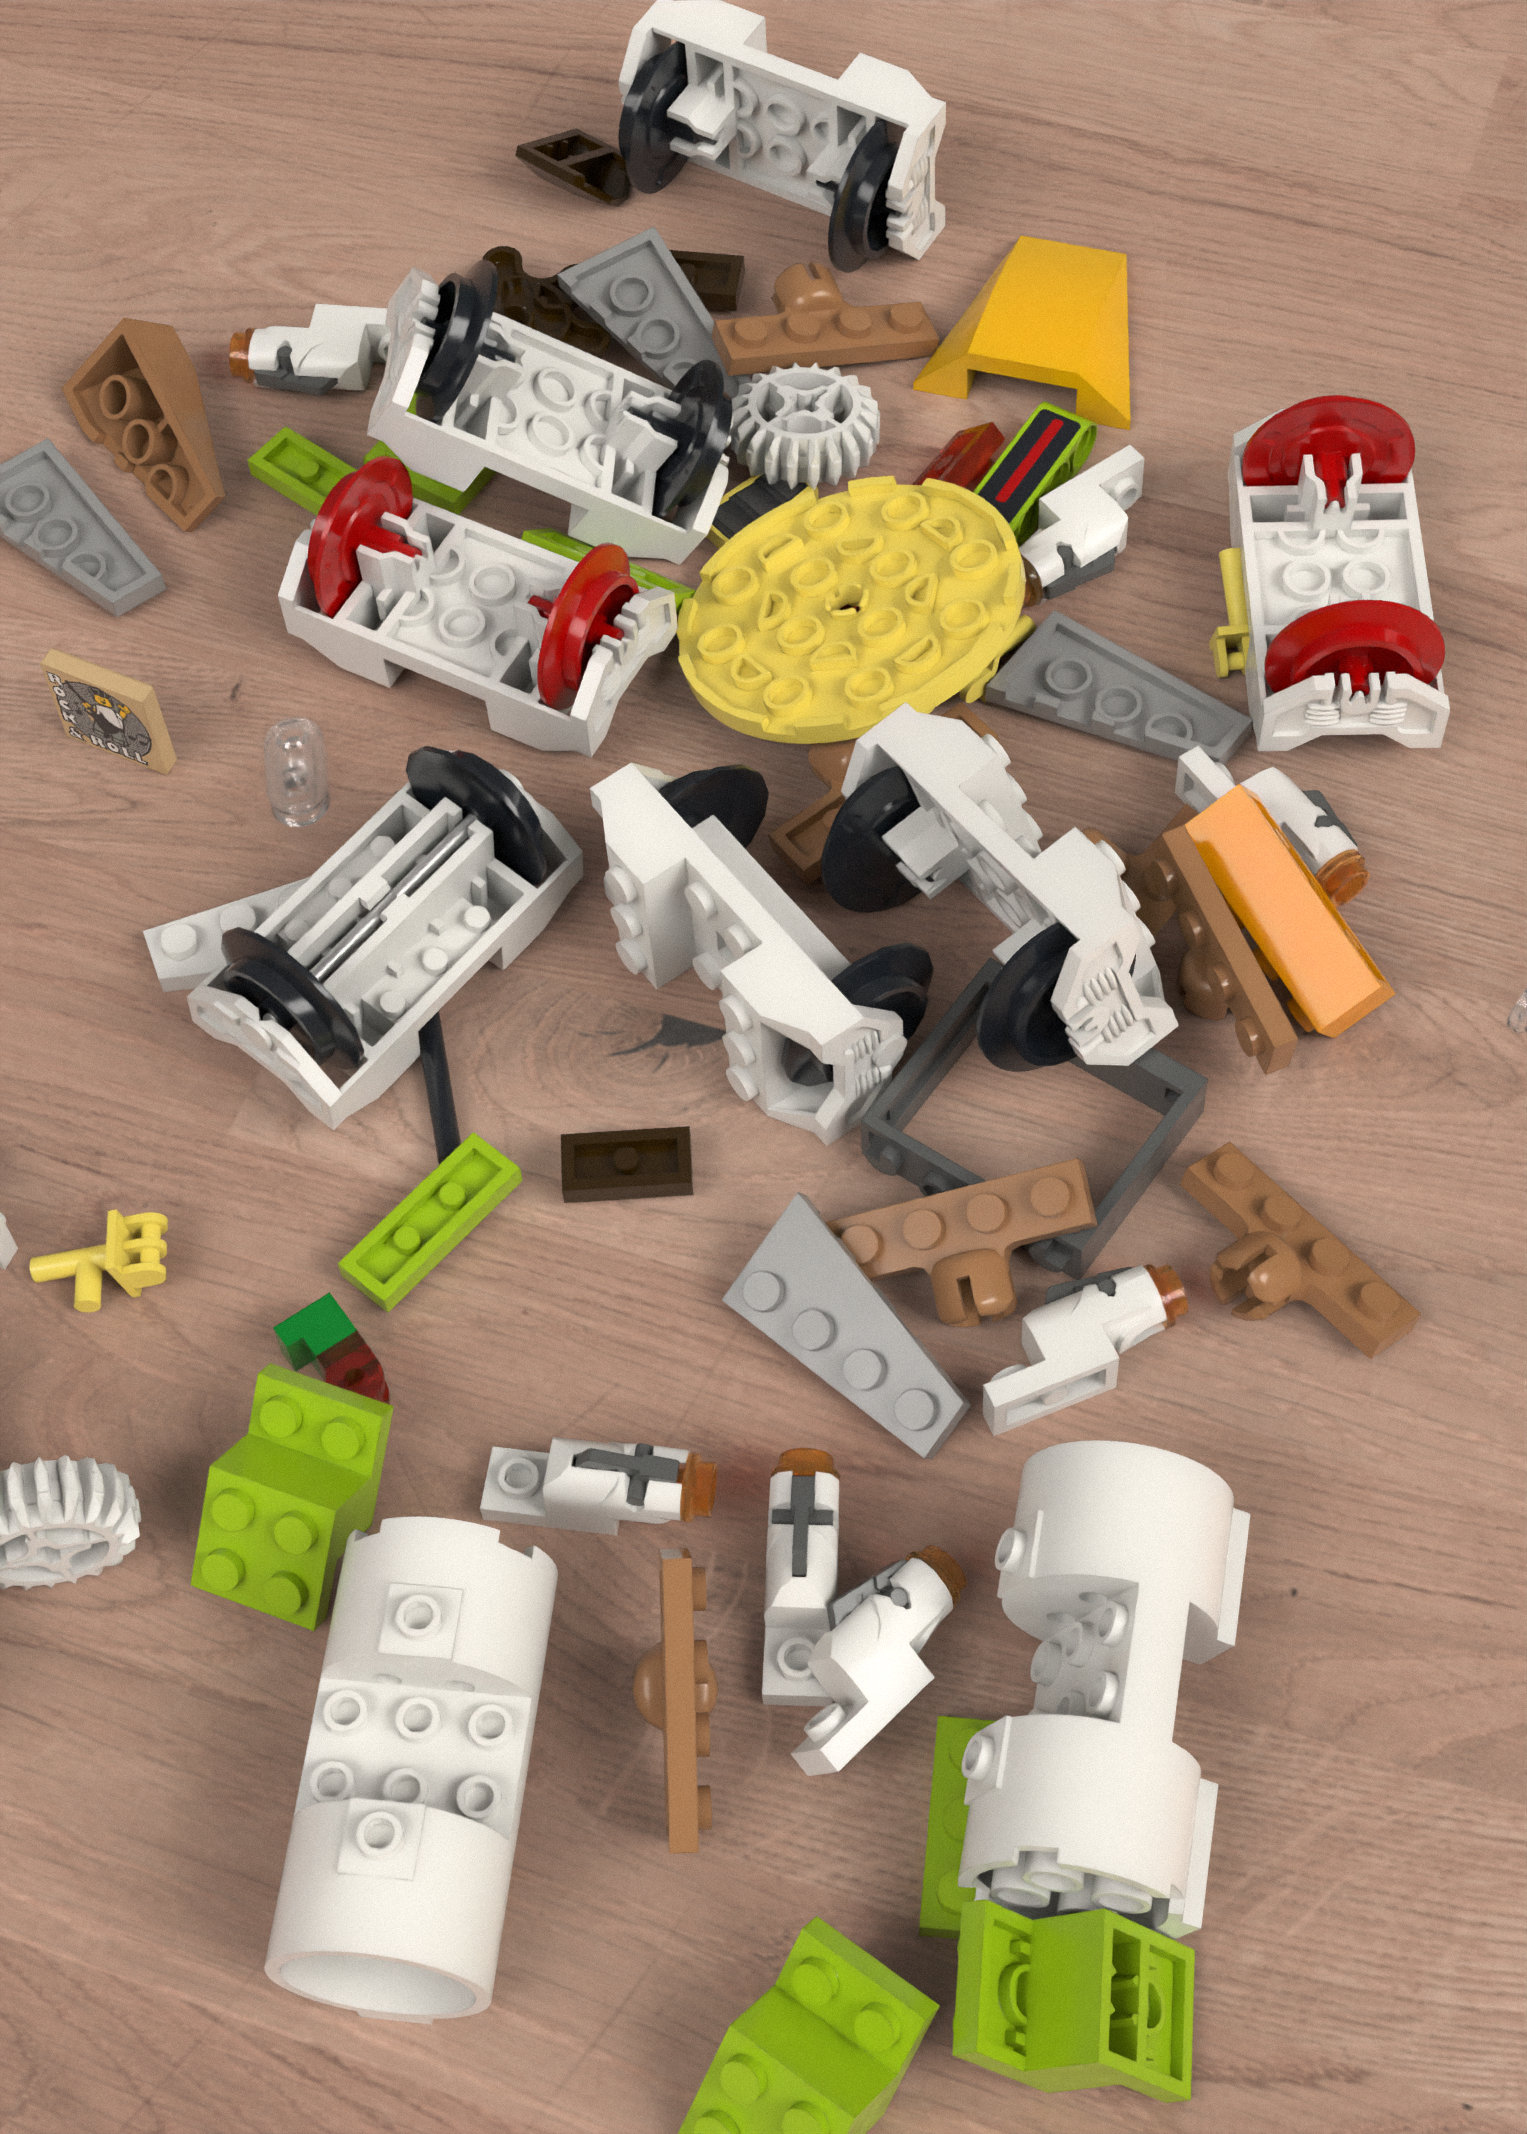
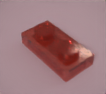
(964, 456)

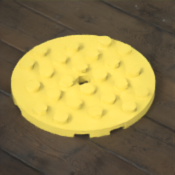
(933, 593)

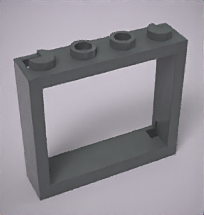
(1150, 1079)

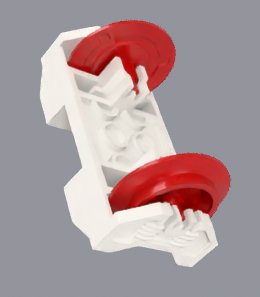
(1335, 577)
(472, 610)

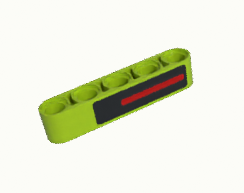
(1036, 461)

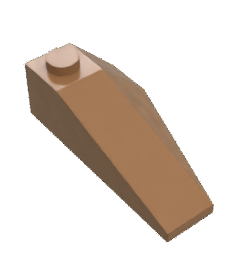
(148, 411)

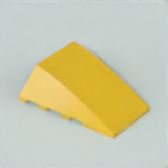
(1045, 318)

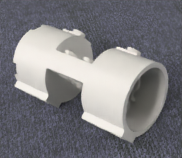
(414, 1773)
(1086, 1800)

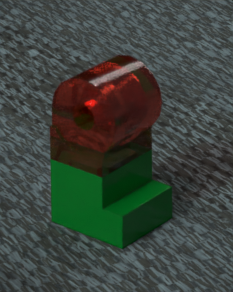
(335, 1348)

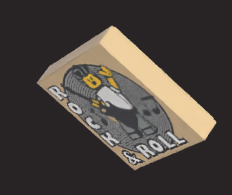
(109, 710)

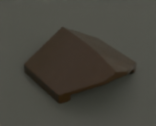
(578, 166)

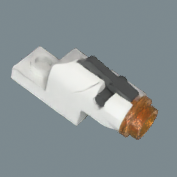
(312, 360)
(1081, 527)
(1301, 815)
(1076, 1338)
(597, 1485)
(799, 1574)
(872, 1651)

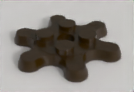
(542, 304)

